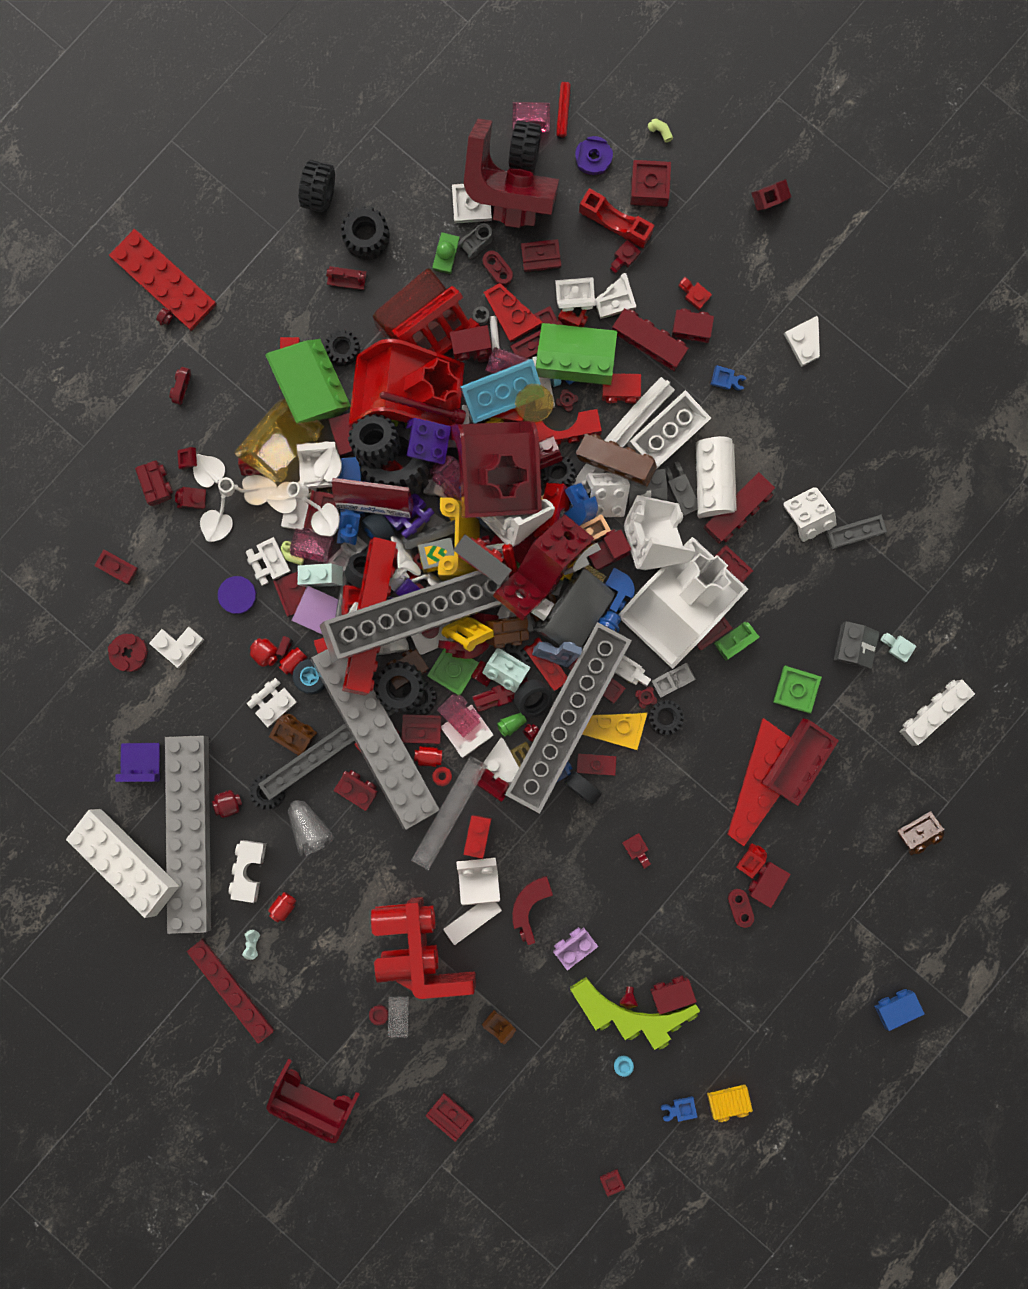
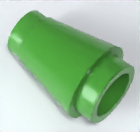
(510, 724)

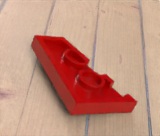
(511, 313)

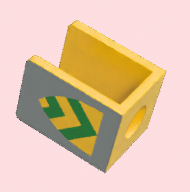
(432, 552)

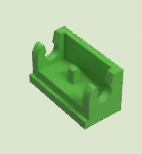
(736, 640)

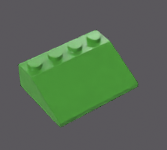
(576, 353)
(308, 381)

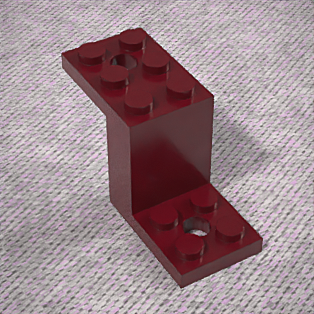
(543, 567)

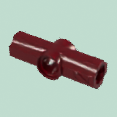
(495, 697)

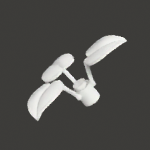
(210, 470)
(285, 496)
(405, 563)

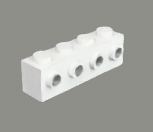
(937, 712)

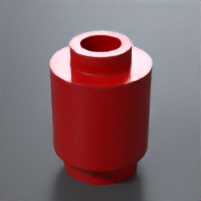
(291, 660)
(428, 756)
(282, 907)

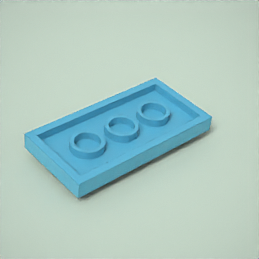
(498, 391)

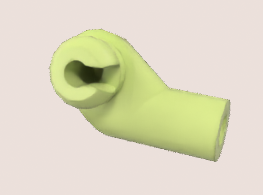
(662, 127)
(285, 549)

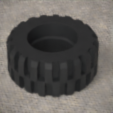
(413, 475)

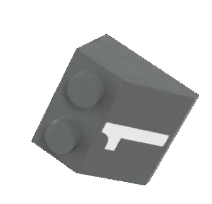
(656, 489)
(856, 645)

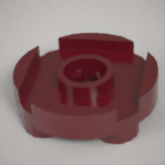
(117, 650)

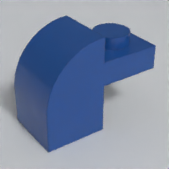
(583, 507)
(623, 586)

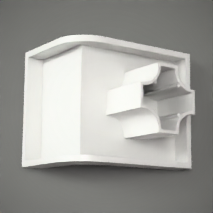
(682, 604)

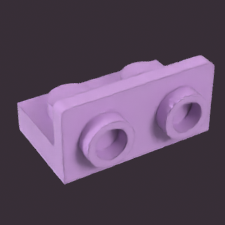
(575, 948)

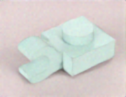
(900, 647)

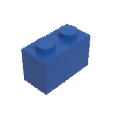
(899, 1009)

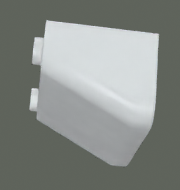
(515, 528)
(654, 534)

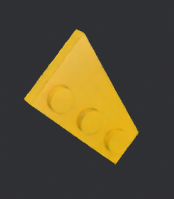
(617, 728)

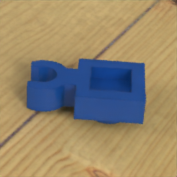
(725, 378)
(682, 1108)

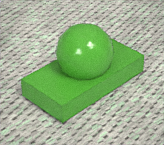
(446, 253)

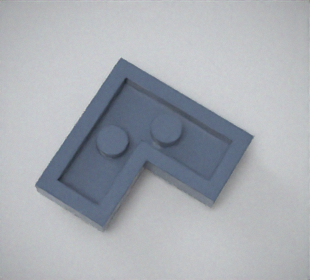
(563, 655)

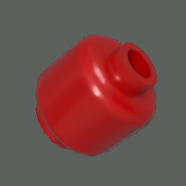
(264, 652)

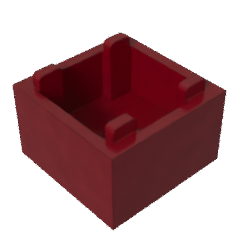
(650, 183)

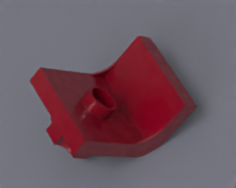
(512, 192)
(498, 468)

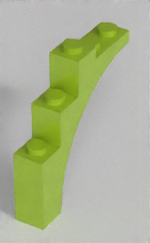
(629, 1023)

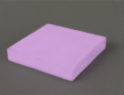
(315, 609)

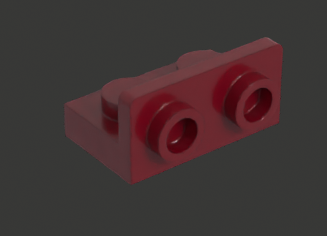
(356, 790)

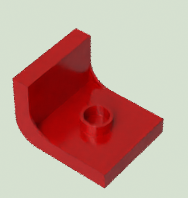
(406, 372)

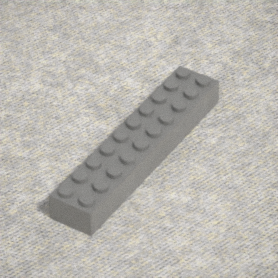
(409, 615)
(568, 718)
(378, 744)
(188, 833)

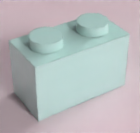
(320, 575)

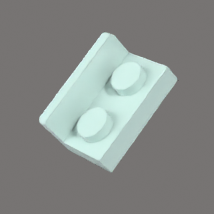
(506, 670)

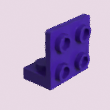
(428, 440)
(139, 762)

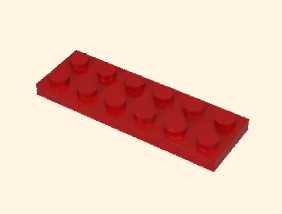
(162, 279)

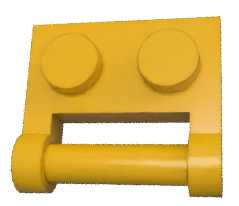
(471, 628)

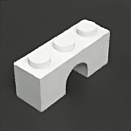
(242, 887)

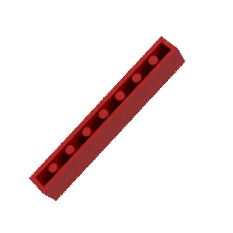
(373, 590)

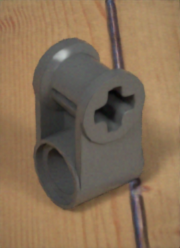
(473, 243)

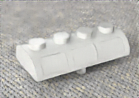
(715, 476)

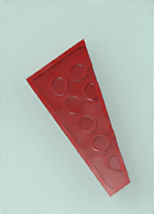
(756, 798)

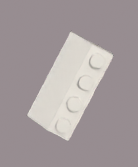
(670, 429)

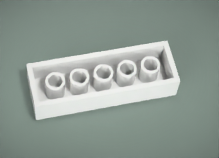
(122, 863)

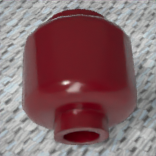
(226, 804)

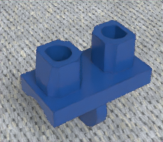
(348, 527)

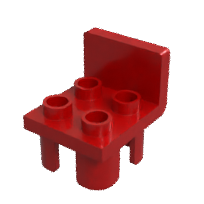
(413, 965)

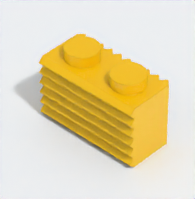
(730, 1103)

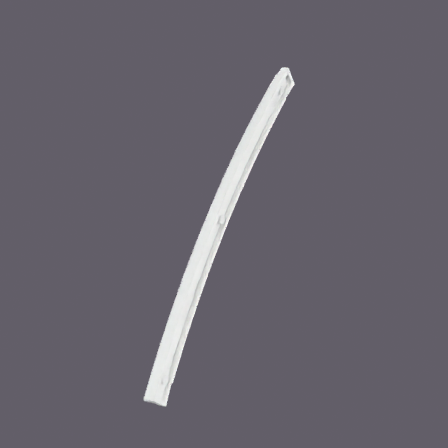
(621, 434)

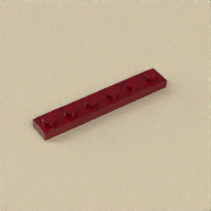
(230, 991)

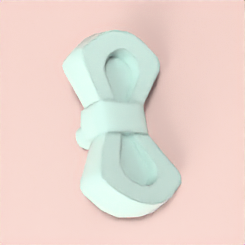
(252, 937)

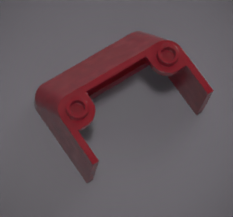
(309, 1108)

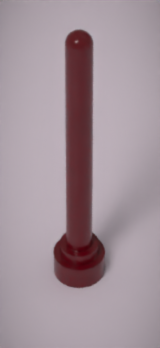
(456, 415)

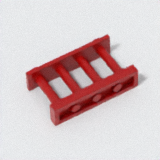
(428, 313)

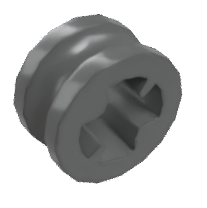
(482, 310)

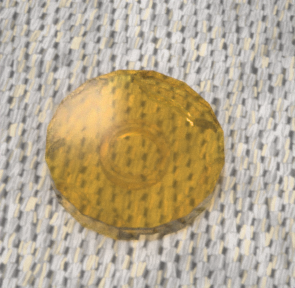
(534, 402)

